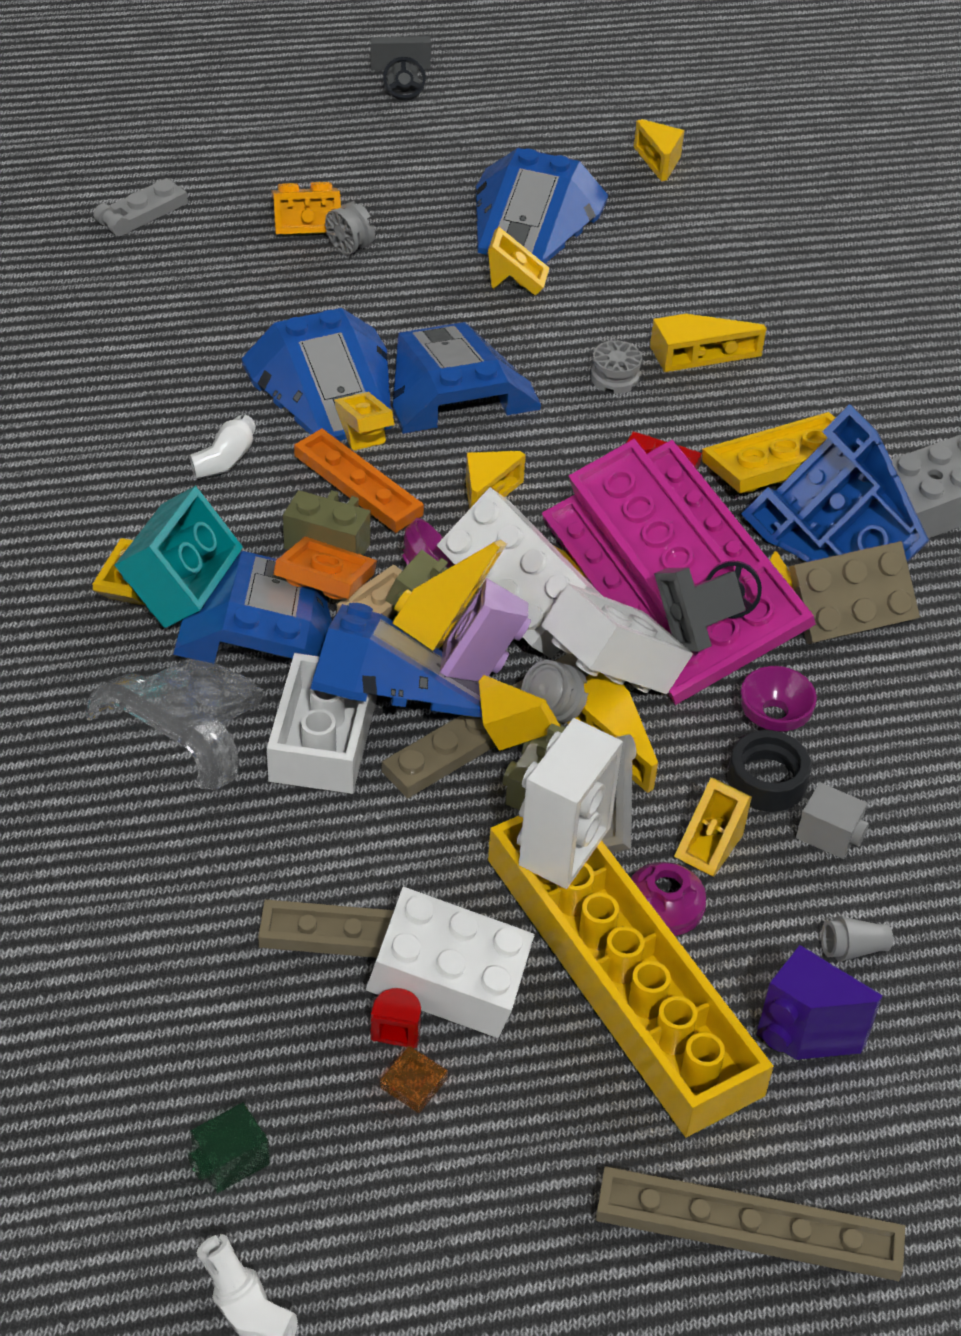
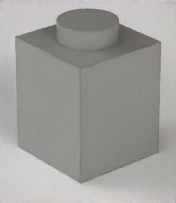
(833, 821)

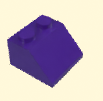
(816, 1009)

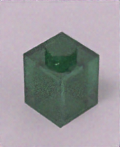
(228, 1148)

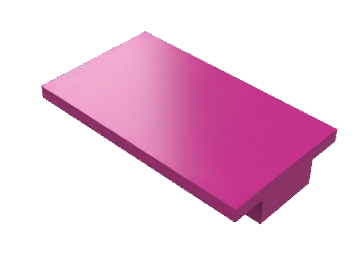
(658, 513)

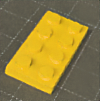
(768, 454)

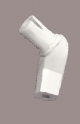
(227, 449)
(241, 1293)

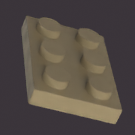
(856, 591)

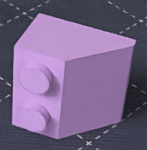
(484, 633)

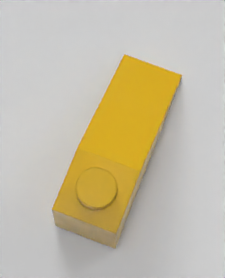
(699, 341)
(438, 603)
(614, 712)

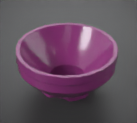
(424, 537)
(782, 689)
(679, 909)

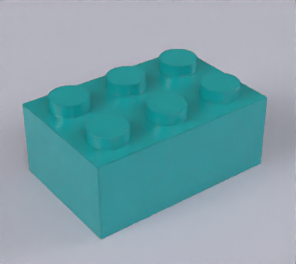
(179, 557)

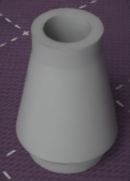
(852, 938)

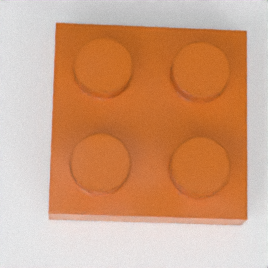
(325, 568)

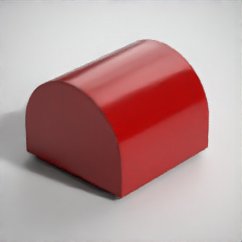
(396, 1018)

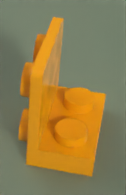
(303, 209)

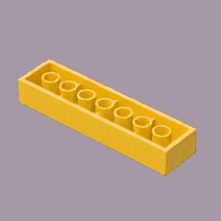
(640, 984)

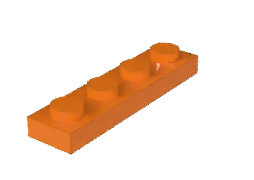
(359, 479)

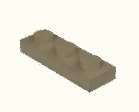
(323, 928)

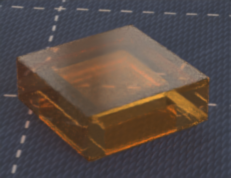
(414, 1079)

